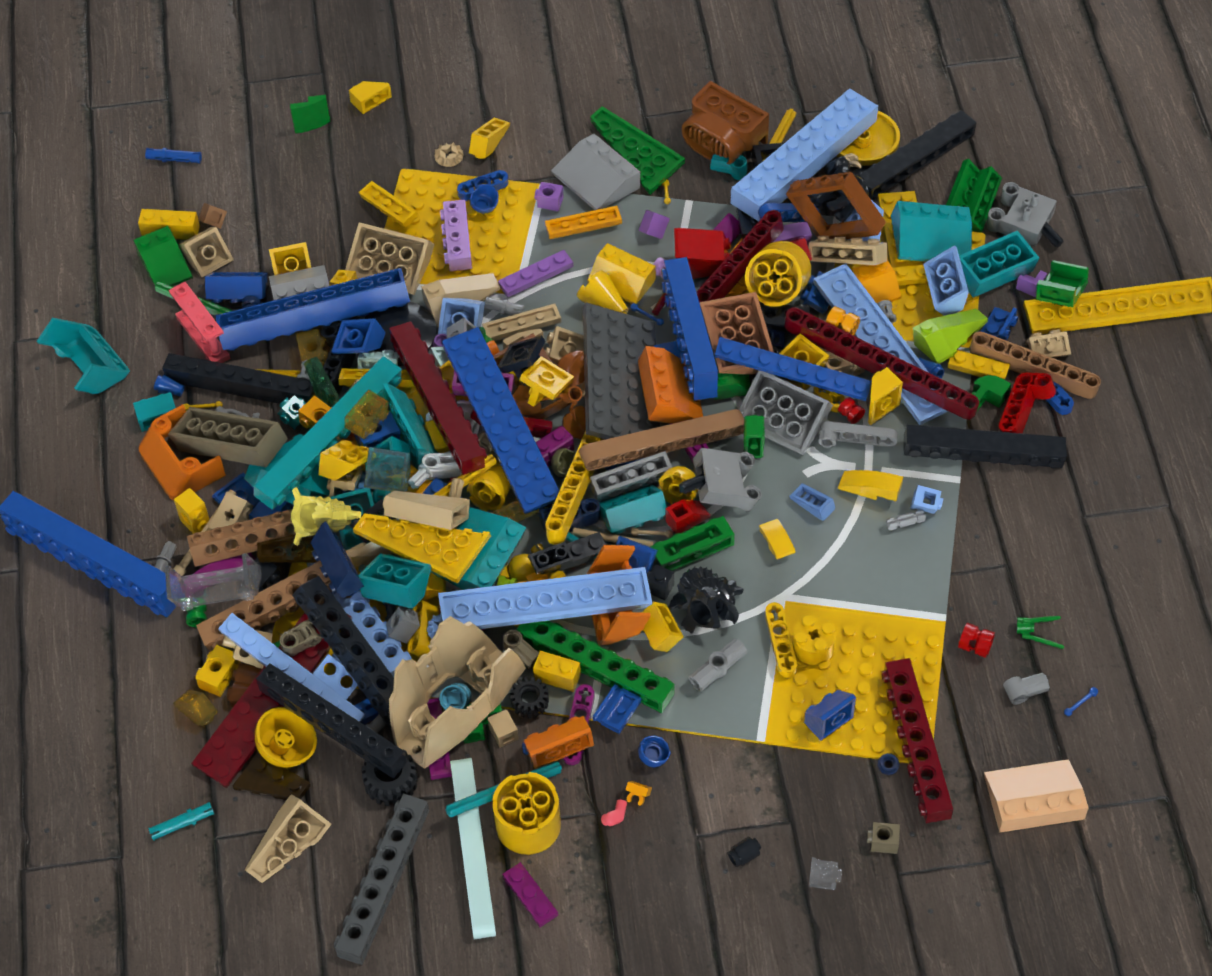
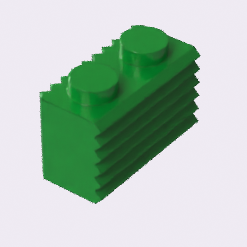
(754, 435)

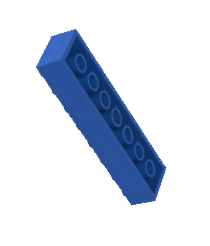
(690, 329)

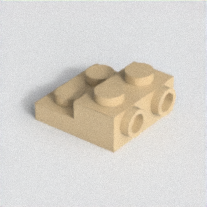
(563, 342)

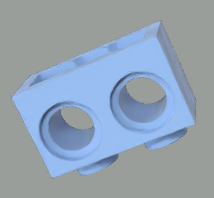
(333, 680)

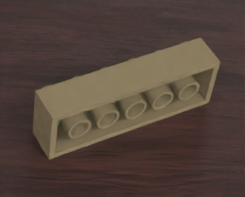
(229, 436)

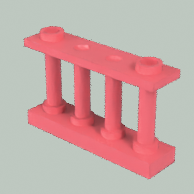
(199, 323)

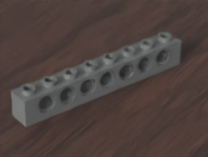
(357, 949)

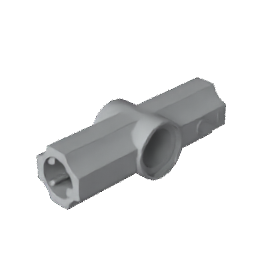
(709, 672)

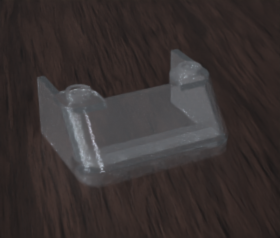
(214, 586)

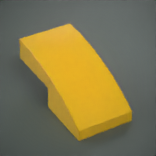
(777, 539)

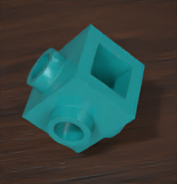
(289, 411)

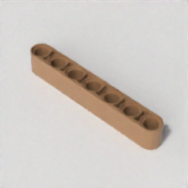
(1025, 360)

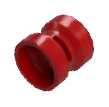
(851, 410)

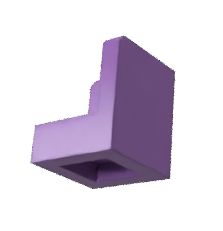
(654, 224)
(1029, 284)

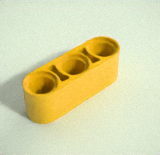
(420, 640)

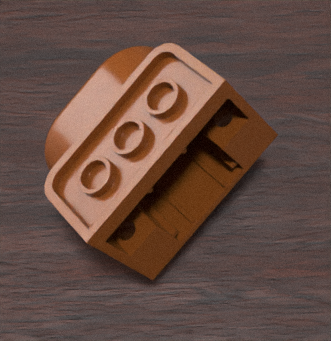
(724, 124)

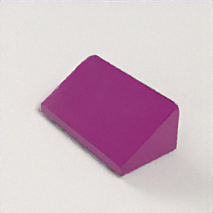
(729, 226)

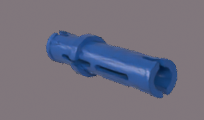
(173, 155)

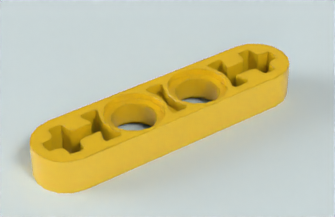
(782, 639)

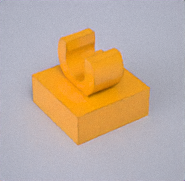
(639, 790)

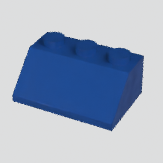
(235, 285)

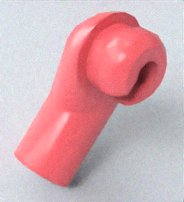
(616, 816)

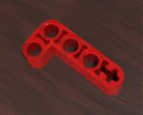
(1021, 399)

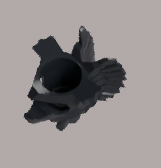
(705, 599)

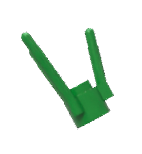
(1026, 625)

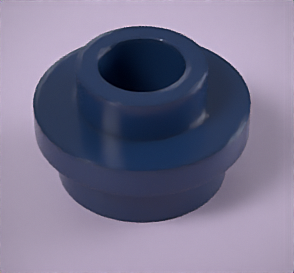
(888, 758)

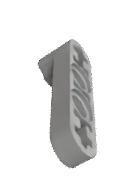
(834, 431)

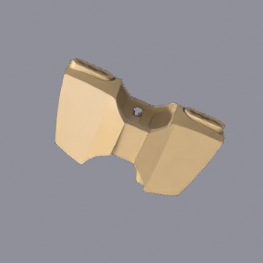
(454, 652)

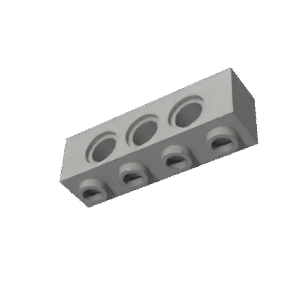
(629, 477)

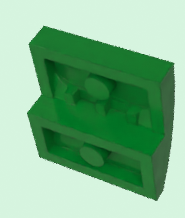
(310, 114)

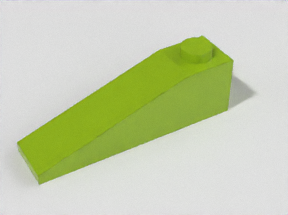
(945, 334)

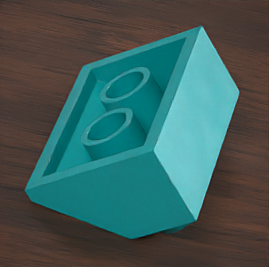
(633, 509)
(395, 580)

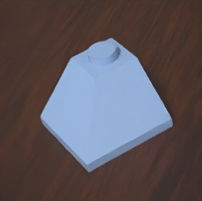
(457, 308)

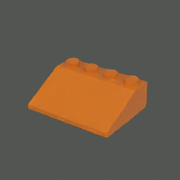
(666, 387)

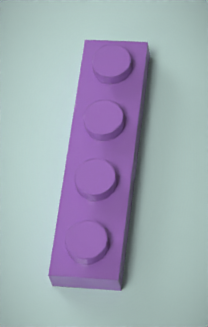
(535, 273)

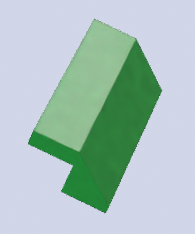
(975, 190)

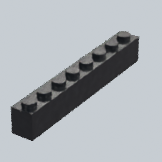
(918, 153)
(236, 379)
(985, 446)

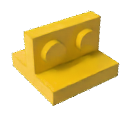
(545, 380)

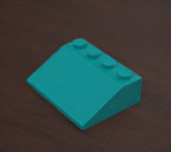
(930, 229)
(409, 423)
(495, 554)

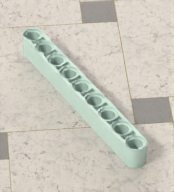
(473, 852)

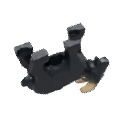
(840, 165)

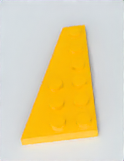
(446, 550)

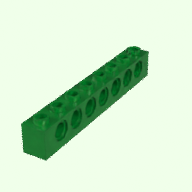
(600, 671)

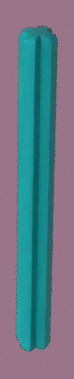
(487, 795)

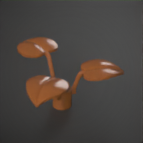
(575, 420)

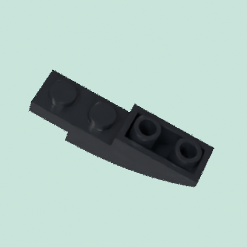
(566, 555)

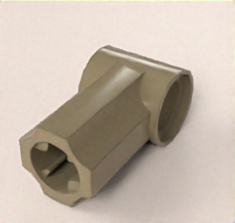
(521, 648)

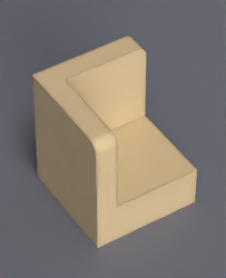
(503, 728)

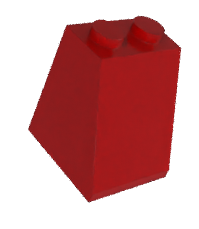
(702, 248)

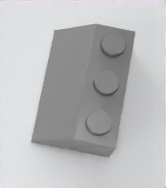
(298, 282)

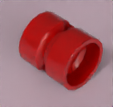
(976, 640)

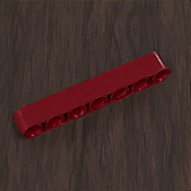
(735, 265)

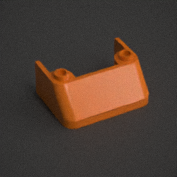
(171, 473)
(616, 625)

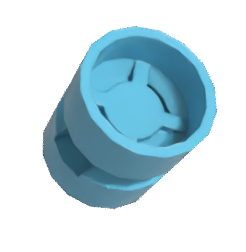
(455, 695)

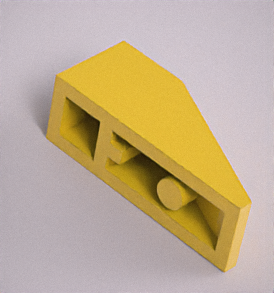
(487, 137)

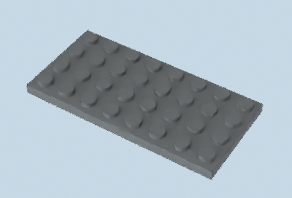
(612, 373)

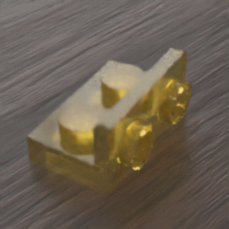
(514, 512)

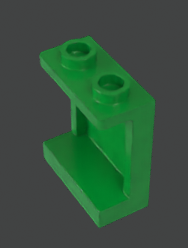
(1063, 284)

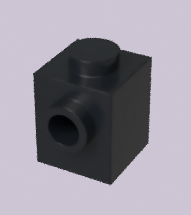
(660, 581)

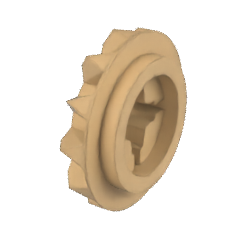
(451, 160)

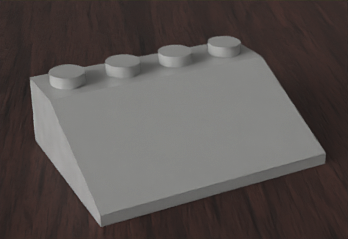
(597, 173)
(789, 412)

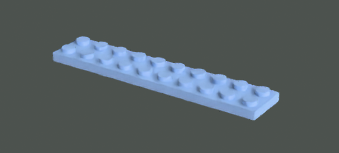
(845, 291)
(548, 599)

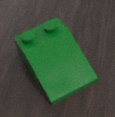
(162, 257)

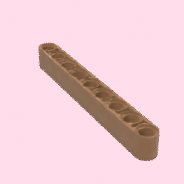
(661, 439)

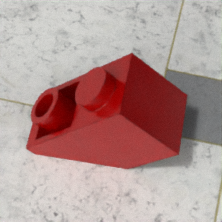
(685, 515)

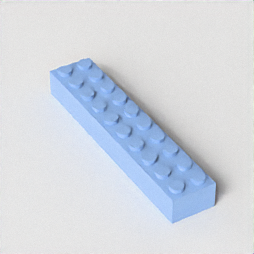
(805, 152)

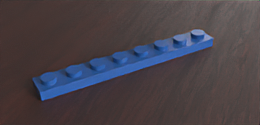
(792, 369)

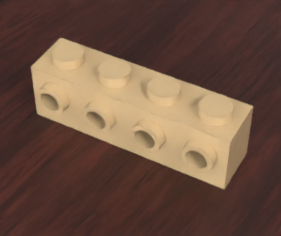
(848, 251)

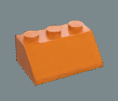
(559, 741)

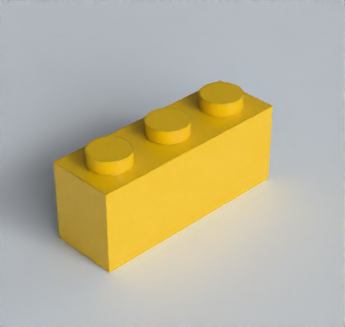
(181, 223)

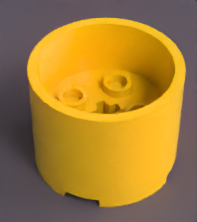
(785, 260)
(526, 813)

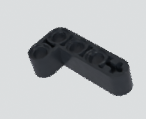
(335, 362)

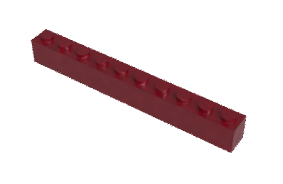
(437, 398)

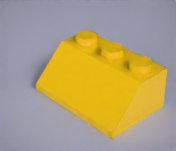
(627, 272)

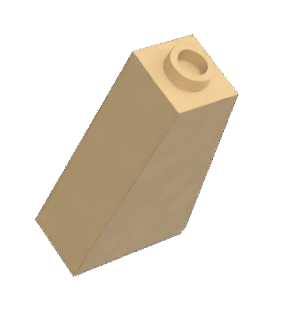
(427, 509)

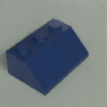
(335, 562)

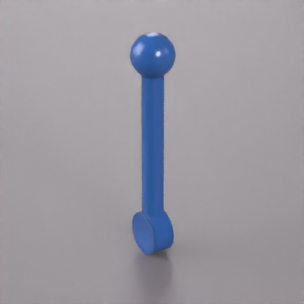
(634, 307)
(1093, 692)

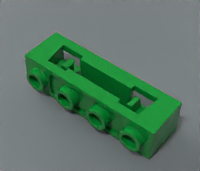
(694, 544)

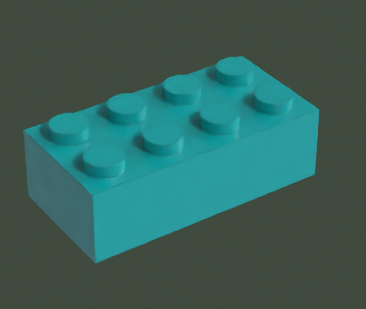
(997, 263)

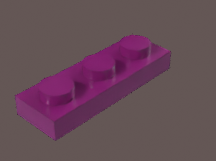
(530, 894)

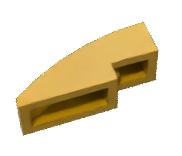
(871, 484)

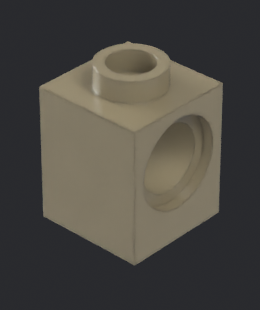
(891, 831)

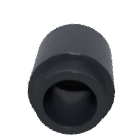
(744, 851)

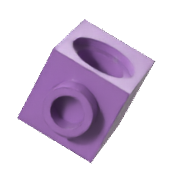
(549, 196)

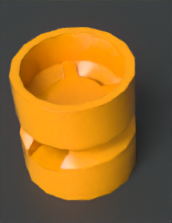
(841, 320)

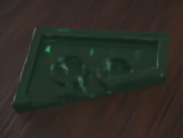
(320, 382)

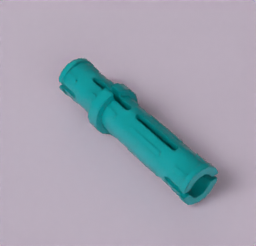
(181, 821)

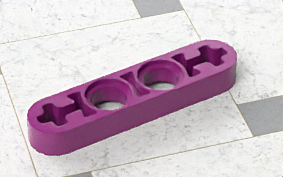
(588, 709)

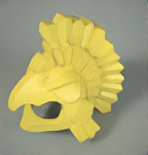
(312, 512)

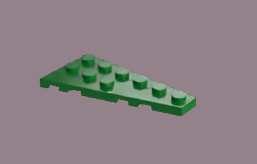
(645, 153)

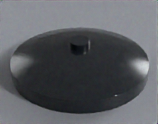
(394, 316)

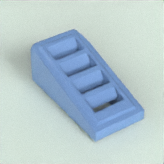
(821, 510)

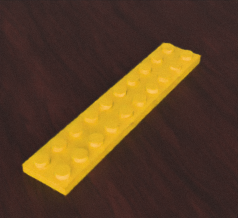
(1122, 306)

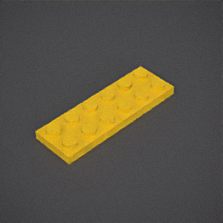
(906, 271)

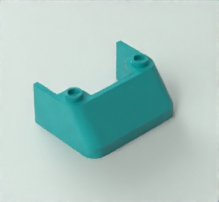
(89, 352)

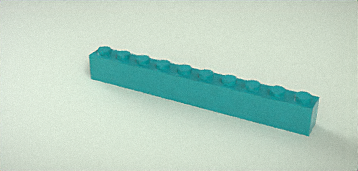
(328, 431)

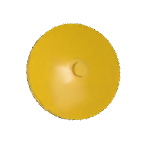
(875, 142)

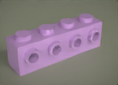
(456, 234)

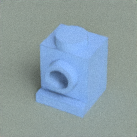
(932, 495)

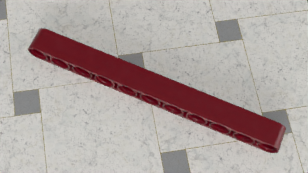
(873, 355)

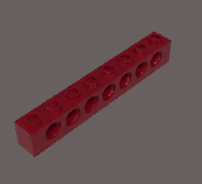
(932, 809)

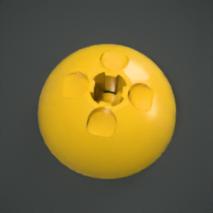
(284, 738)

